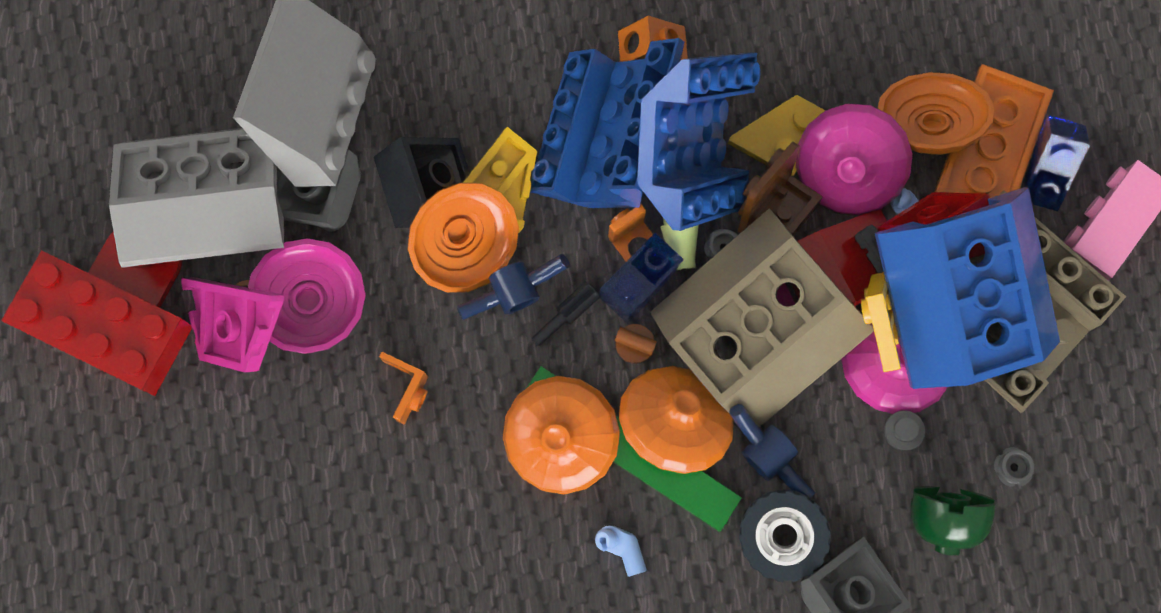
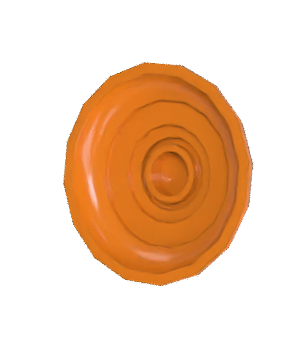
(939, 111)
(462, 237)
(674, 420)
(561, 435)

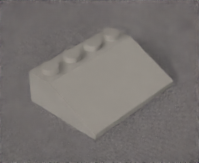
(305, 92)

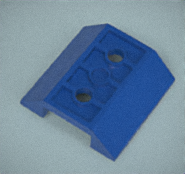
(595, 127)
(685, 142)
(949, 303)

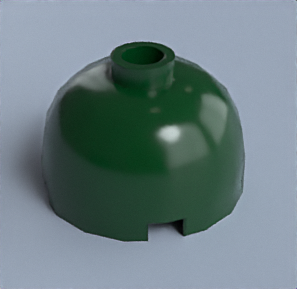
(951, 518)

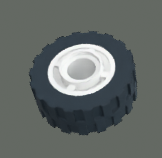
(790, 561)

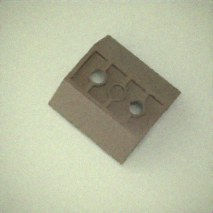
(1080, 304)
(777, 345)

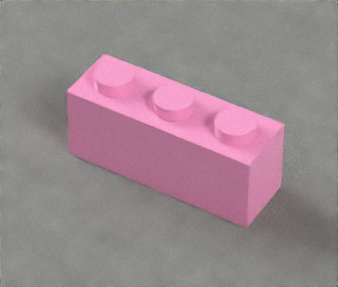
(1118, 219)

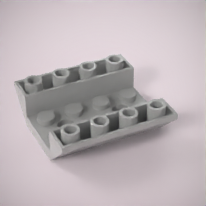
(196, 202)

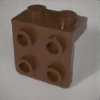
(780, 192)

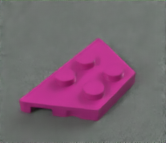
(232, 322)

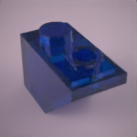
(1055, 161)
(640, 278)

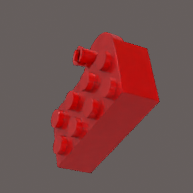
(104, 314)

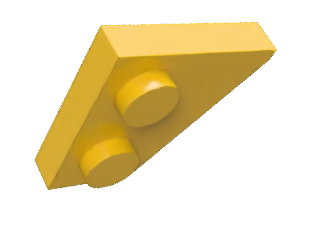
(776, 129)
(508, 170)
(878, 311)

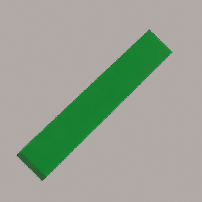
(692, 491)

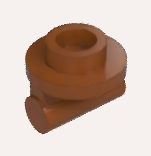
(635, 343)

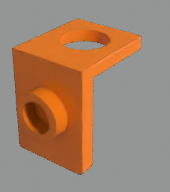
(649, 30)
(626, 227)
(415, 394)

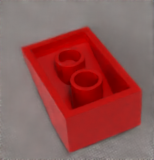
(841, 256)

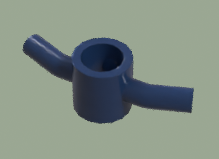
(514, 287)
(769, 451)

